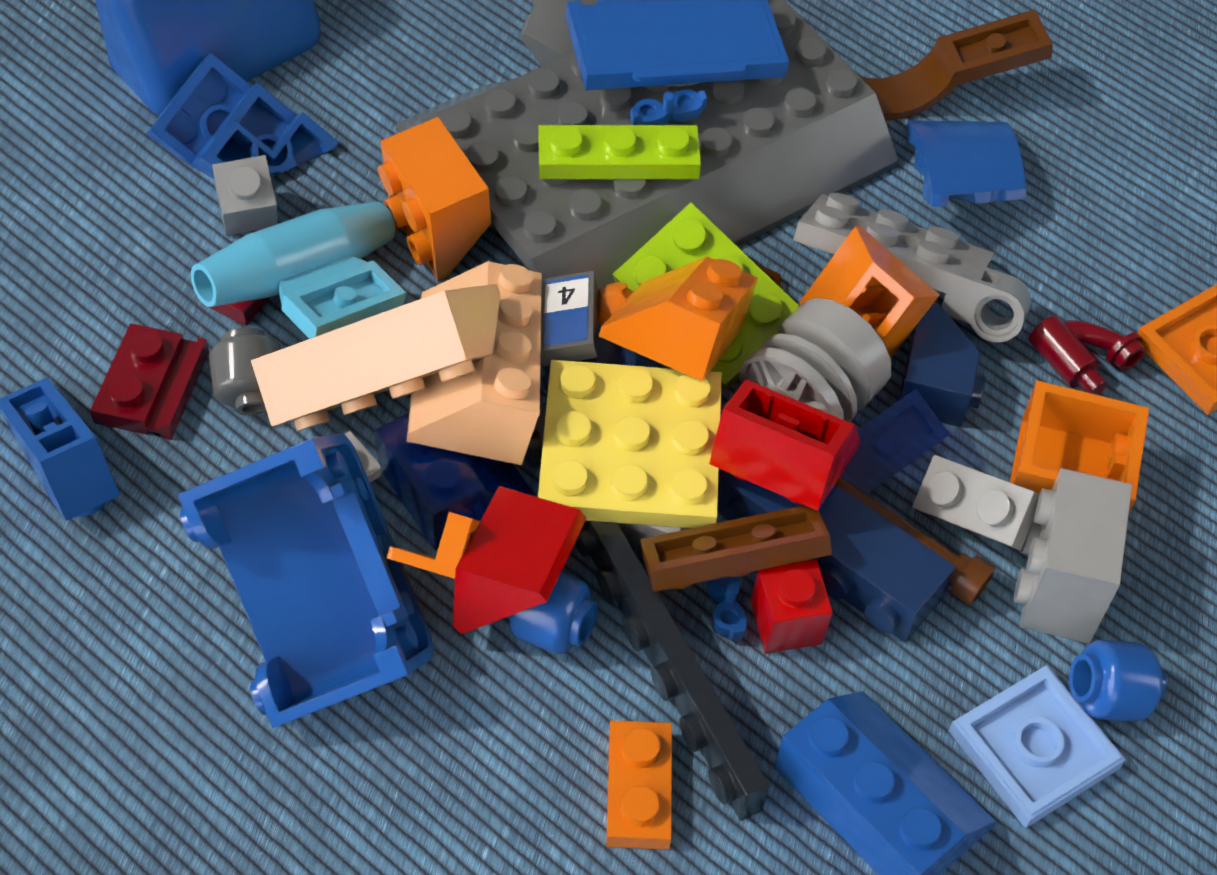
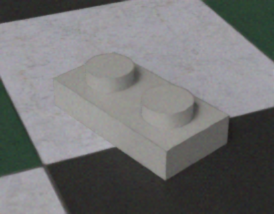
(977, 502)

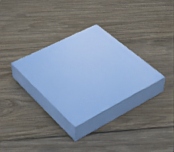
(1036, 746)

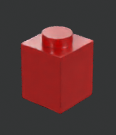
(791, 606)

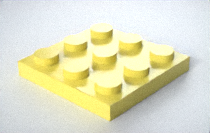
(631, 443)

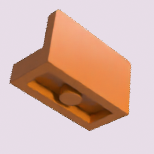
(453, 543)

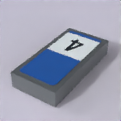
(569, 317)

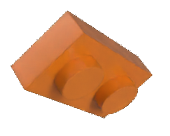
(639, 785)

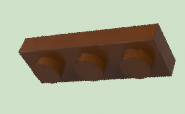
(735, 547)

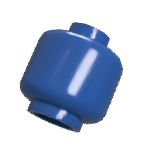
(561, 621)
(1117, 680)

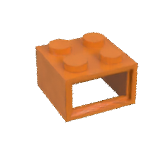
(1080, 435)

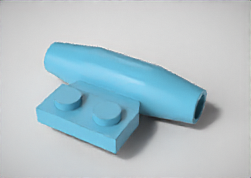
(312, 267)

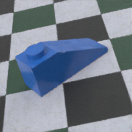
(59, 449)

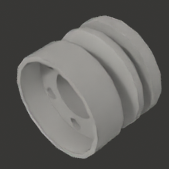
(822, 359)

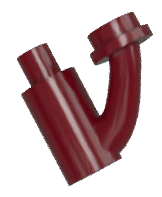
(1064, 350)

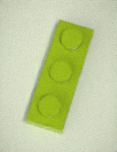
(618, 152)

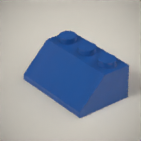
(880, 788)

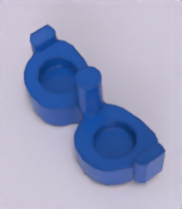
(676, 107)
(728, 616)

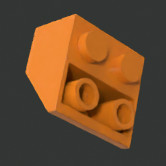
(434, 195)
(875, 287)

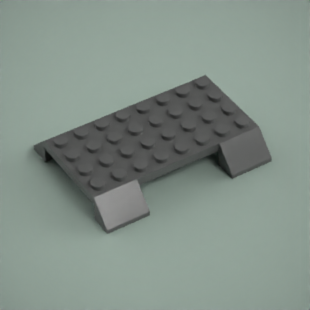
(761, 145)

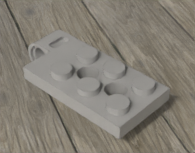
(932, 255)

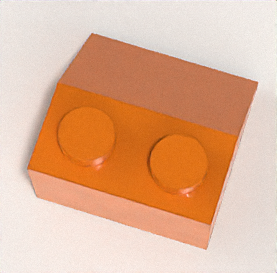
(685, 315)

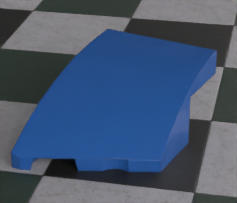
(226, 120)
(967, 161)

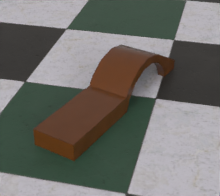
(962, 59)

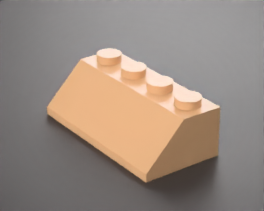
(379, 355)
(499, 403)

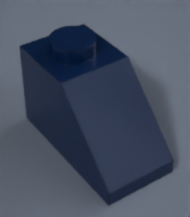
(943, 367)

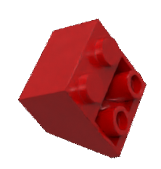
(783, 444)

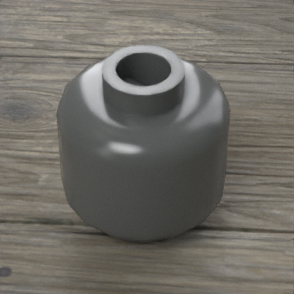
(233, 372)

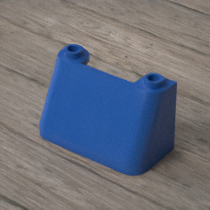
(164, 41)
(312, 575)

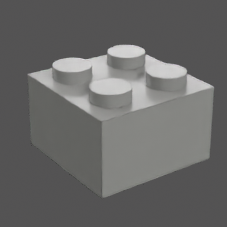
(1073, 555)

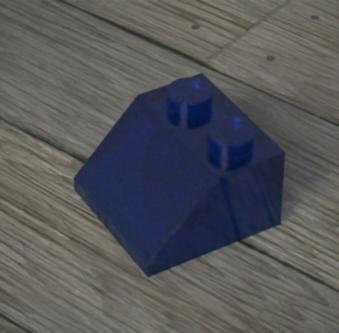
(440, 480)

